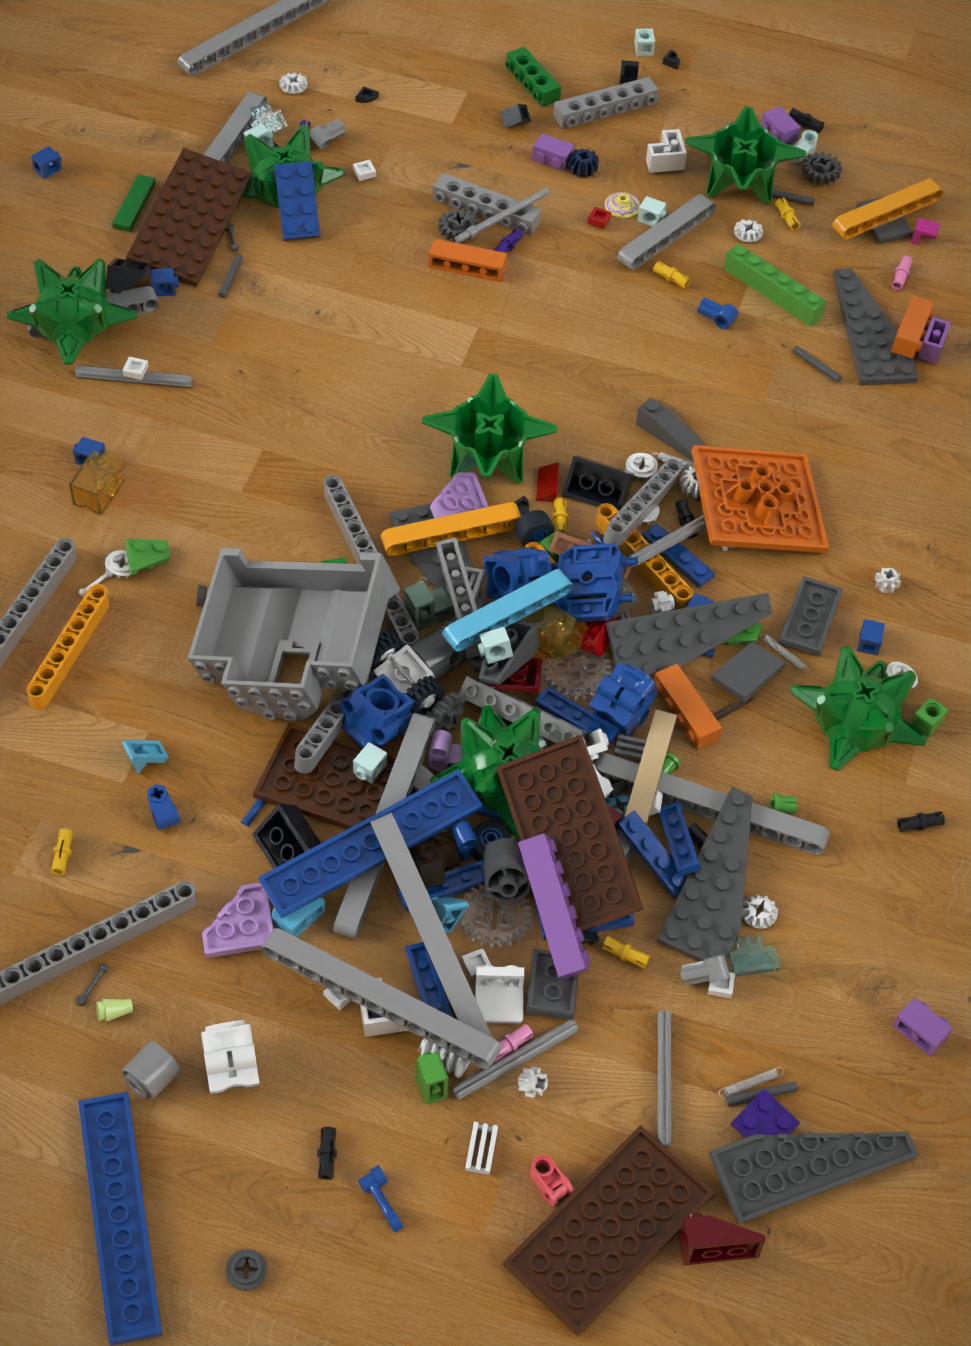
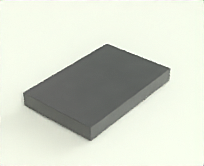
(891, 230)
(748, 671)
(547, 992)

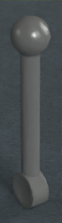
(230, 227)
(81, 1000)

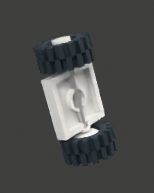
(406, 672)

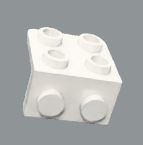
(500, 993)

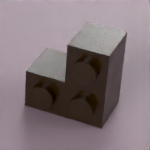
(434, 857)

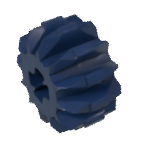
(583, 162)

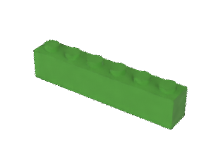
(774, 284)

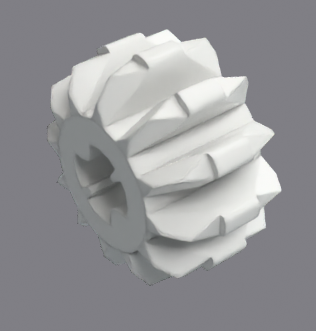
(689, 483)

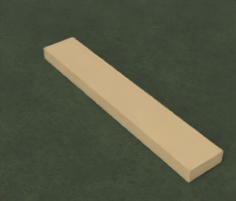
(651, 764)

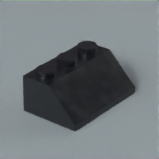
(125, 273)
(597, 482)
(285, 834)

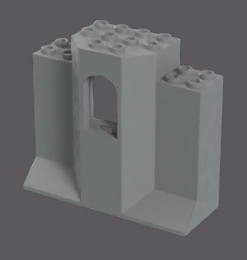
(283, 608)

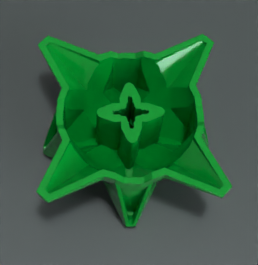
(744, 155)
(263, 158)
(71, 307)
(489, 432)
(860, 708)
(492, 745)

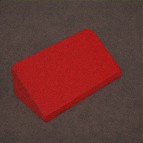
(547, 482)
(596, 637)

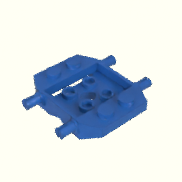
(607, 568)

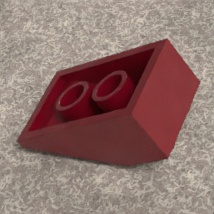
(526, 678)
(715, 1240)

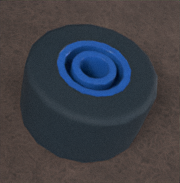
(533, 527)
(488, 832)

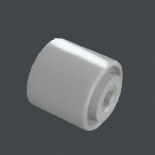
(150, 1071)

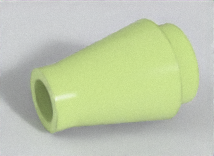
(113, 1008)

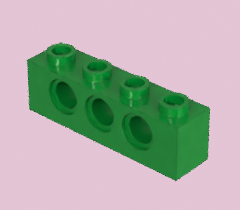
(533, 76)

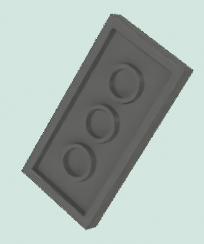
(810, 616)

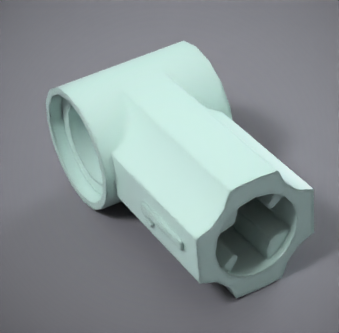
(807, 142)

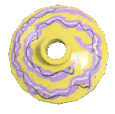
(622, 205)

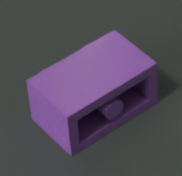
(781, 125)
(552, 152)
(934, 340)
(923, 1026)

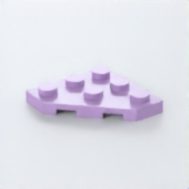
(459, 496)
(241, 924)

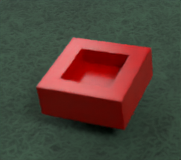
(599, 217)

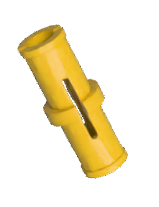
(788, 214)
(671, 274)
(560, 515)
(62, 852)
(626, 952)

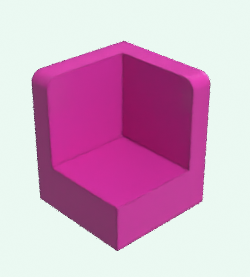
(925, 228)

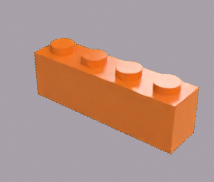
(467, 260)
(913, 327)
(685, 702)

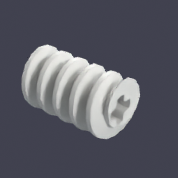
(448, 1058)

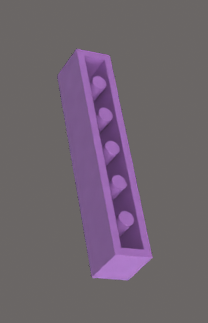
(554, 907)

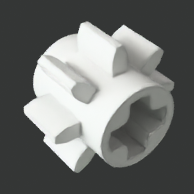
(887, 580)
(662, 602)
(532, 1082)

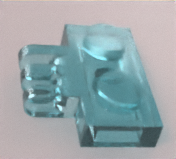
(269, 119)
(753, 957)

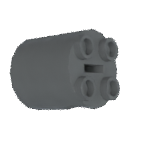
(437, 653)
(505, 870)

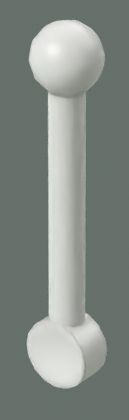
(82, 591)

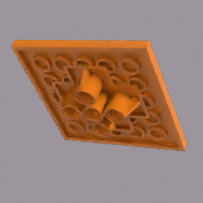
(759, 499)

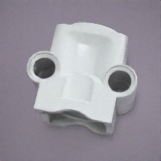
(229, 1056)

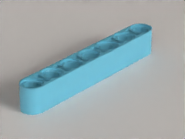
(507, 609)

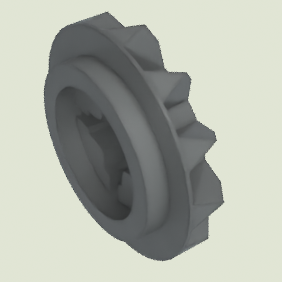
(238, 1261)

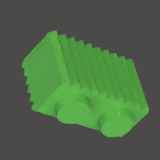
(431, 1077)

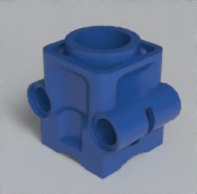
(514, 569)
(624, 698)
(376, 713)

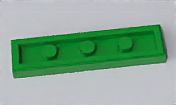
(134, 203)

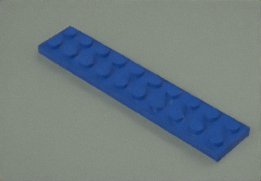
(358, 849)
(119, 1219)

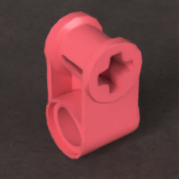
(551, 1184)

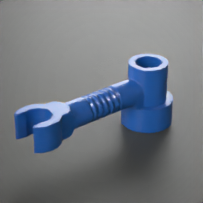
(372, 1183)

